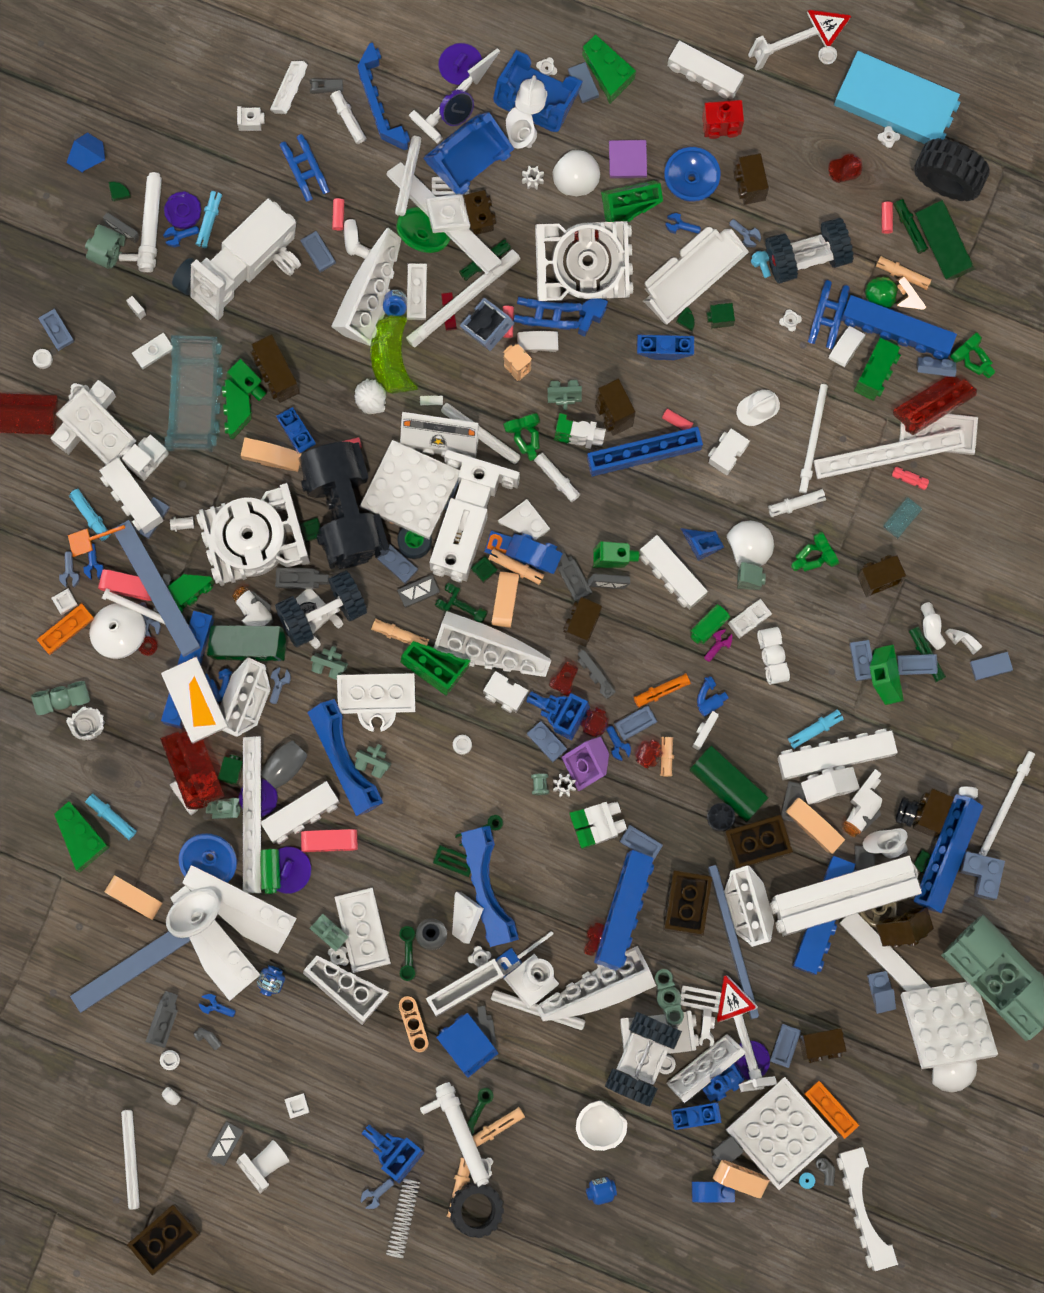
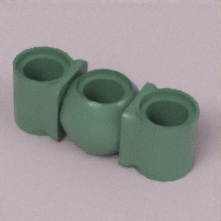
(60, 697)
(668, 988)

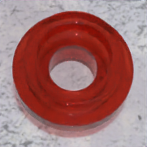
(148, 640)

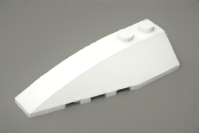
(364, 299)
(488, 647)
(245, 912)
(221, 957)
(600, 989)

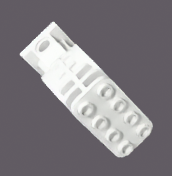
(616, 282)
(230, 567)

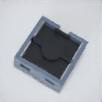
(487, 324)

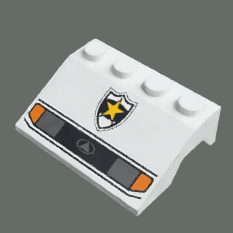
(439, 434)

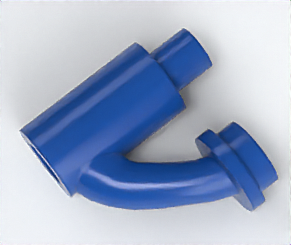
(225, 675)
(712, 703)

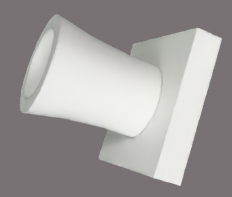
(532, 980)
(262, 1165)

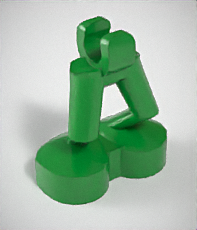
(964, 351)
(528, 423)
(822, 545)

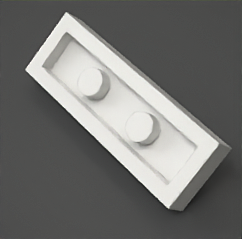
(289, 87)
(416, 291)

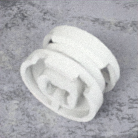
(286, 261)

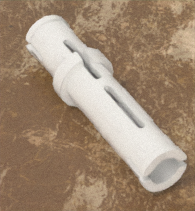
(345, 111)
(563, 484)
(796, 503)

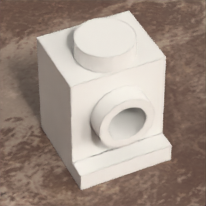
(247, 124)

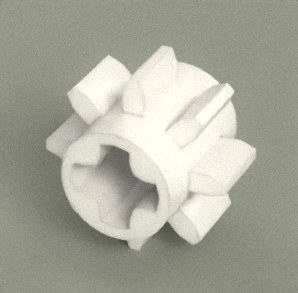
(529, 180)
(566, 780)

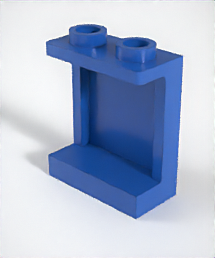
(467, 1044)

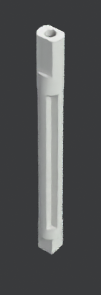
(461, 300)

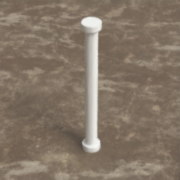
(131, 605)

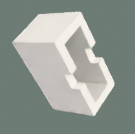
(724, 455)
(504, 693)

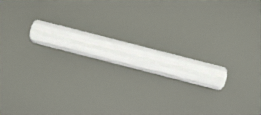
(408, 175)
(483, 435)
(518, 1004)
(130, 1159)

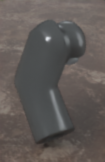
(209, 1037)
(827, 1169)

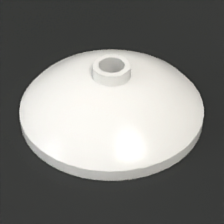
(122, 640)
(193, 913)

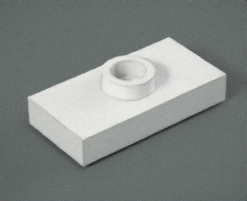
(152, 351)
(704, 730)

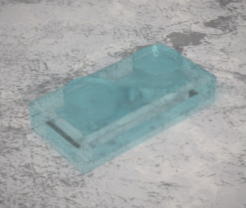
(902, 517)

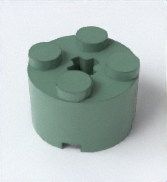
(104, 246)

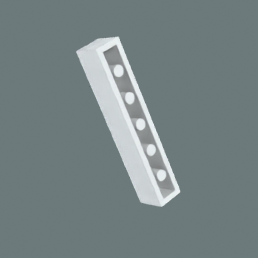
(844, 752)

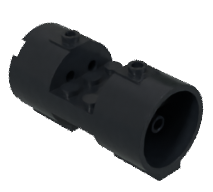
(334, 473)

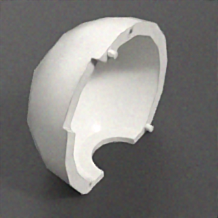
(576, 173)
(751, 543)
(954, 1076)
(601, 1126)

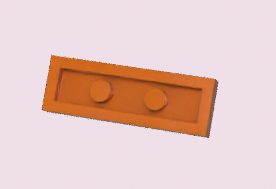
(65, 629)
(831, 1109)

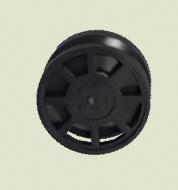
(909, 811)
(721, 817)

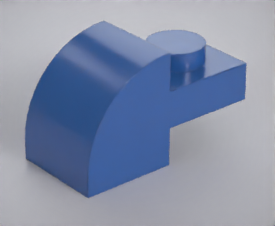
(592, 311)
(712, 1192)

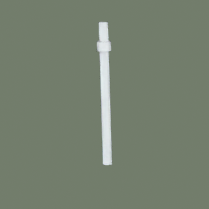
(806, 473)
(1023, 771)

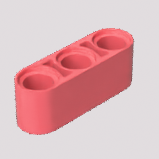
(123, 585)
(329, 840)

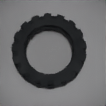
(492, 1222)

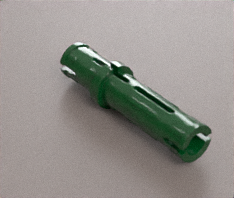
(907, 219)
(473, 268)
(917, 633)

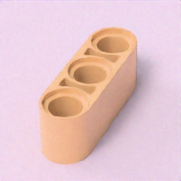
(505, 599)
(133, 897)
(409, 1015)
(741, 1179)

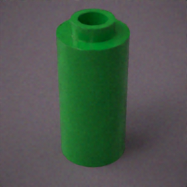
(709, 624)
(270, 871)

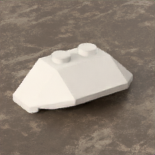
(245, 697)
(749, 906)

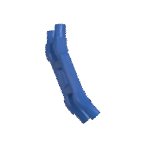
(315, 170)
(540, 306)
(820, 320)

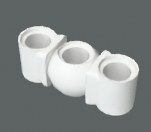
(773, 655)

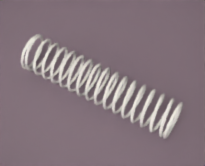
(402, 1219)

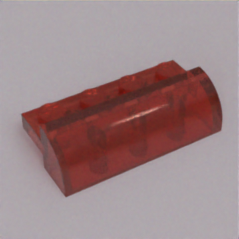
(934, 403)
(28, 413)
(192, 770)

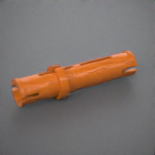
(661, 690)

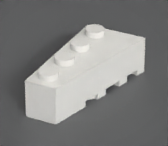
(346, 989)

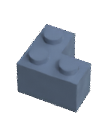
(988, 872)

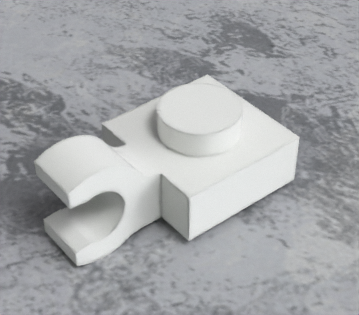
(707, 1024)

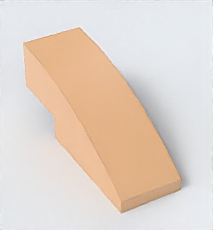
(270, 455)
(815, 826)

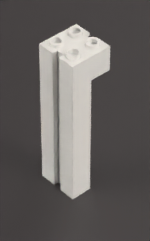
(845, 896)

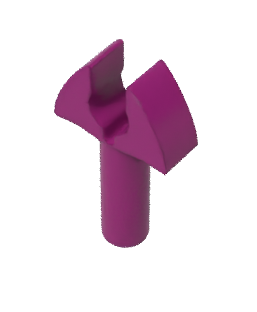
(717, 646)

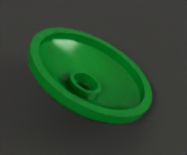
(417, 232)

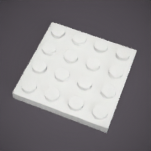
(410, 489)
(948, 1025)
(781, 1133)

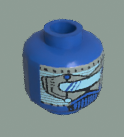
(395, 303)
(270, 980)
(601, 1190)

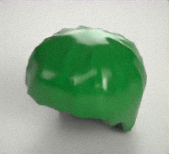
(882, 291)

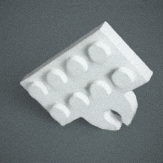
(376, 696)

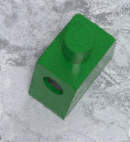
(242, 373)
(613, 555)

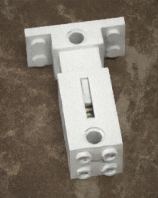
(241, 257)
(467, 514)

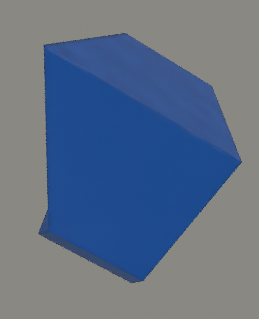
(86, 153)
(702, 542)

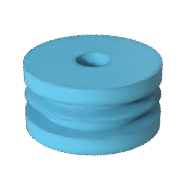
(810, 1177)

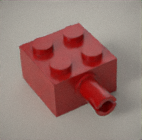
(723, 119)

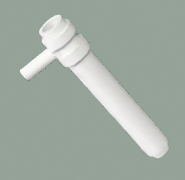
(147, 250)
(451, 1106)

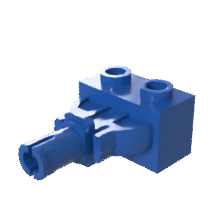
(564, 712)
(723, 1082)
(396, 1156)

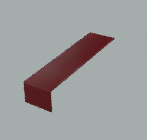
(450, 324)

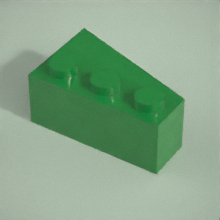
(608, 68)
(631, 201)
(878, 369)
(434, 666)
(79, 836)

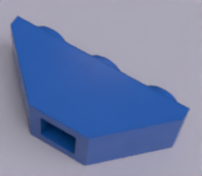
(665, 347)
(295, 430)
(696, 1116)

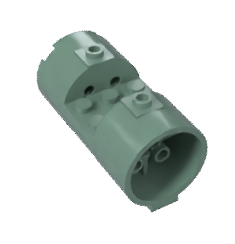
(1000, 975)

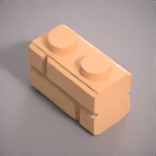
(517, 361)

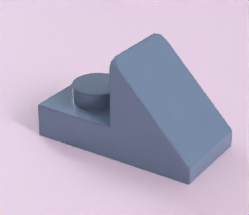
(881, 992)

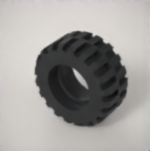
(951, 169)

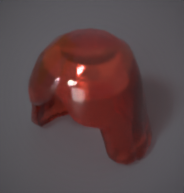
(845, 168)

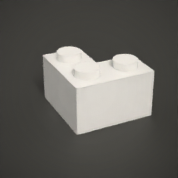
(145, 458)
(830, 784)

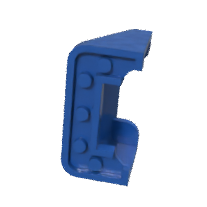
(559, 95)
(469, 152)

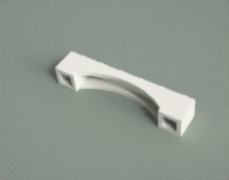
(879, 1253)

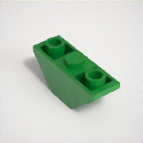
(236, 408)
(188, 588)
(886, 675)

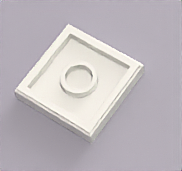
(447, 213)

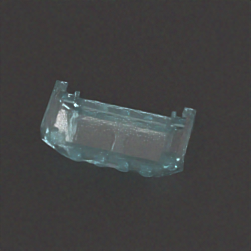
(194, 393)

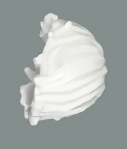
(370, 397)
(86, 723)

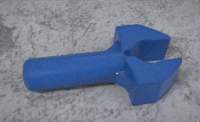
(681, 225)
(179, 235)
(93, 563)
(617, 743)
(216, 1006)

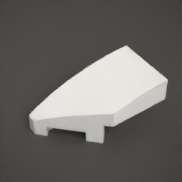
(956, 636)

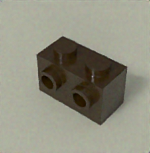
(479, 213)

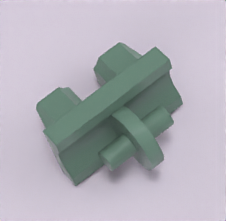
(564, 395)
(319, 661)
(364, 758)
(224, 808)
(329, 932)

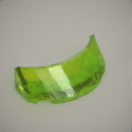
(387, 355)

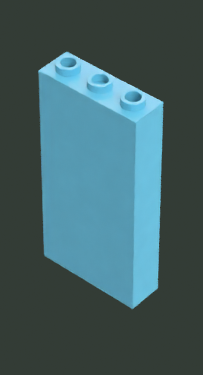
(897, 99)

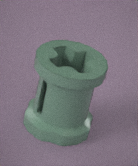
(540, 784)

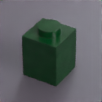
(721, 315)
(231, 770)

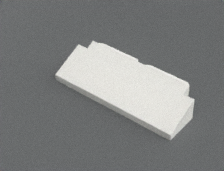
(686, 278)

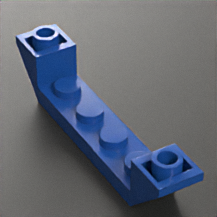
(393, 136)

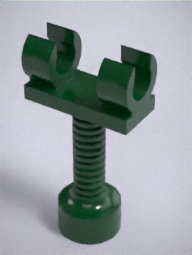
(479, 615)

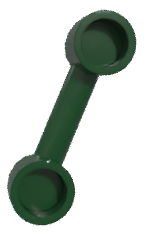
(408, 935)

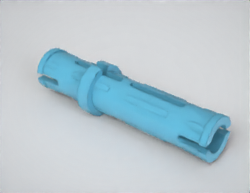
(211, 211)
(94, 521)
(816, 728)
(109, 815)

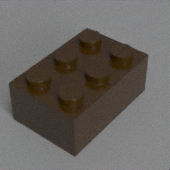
(274, 369)
(615, 407)
(758, 842)
(688, 903)
(163, 1239)

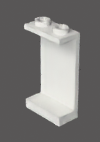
(687, 1039)

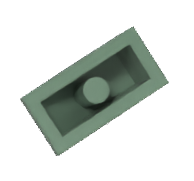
(750, 577)

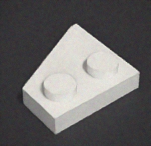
(525, 520)
(465, 917)

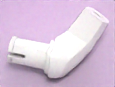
(352, 242)
(932, 626)

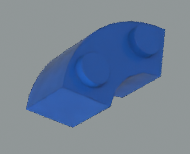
(536, 554)

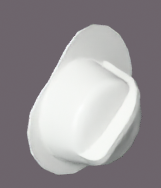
(531, 96)
(520, 129)
(758, 407)
(888, 842)

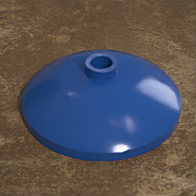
(694, 163)
(196, 852)

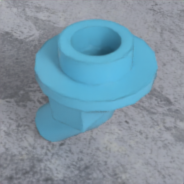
(760, 259)

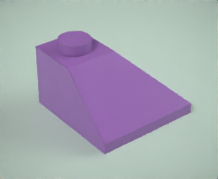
(587, 762)

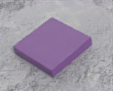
(628, 159)

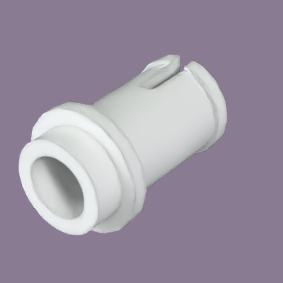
(181, 523)

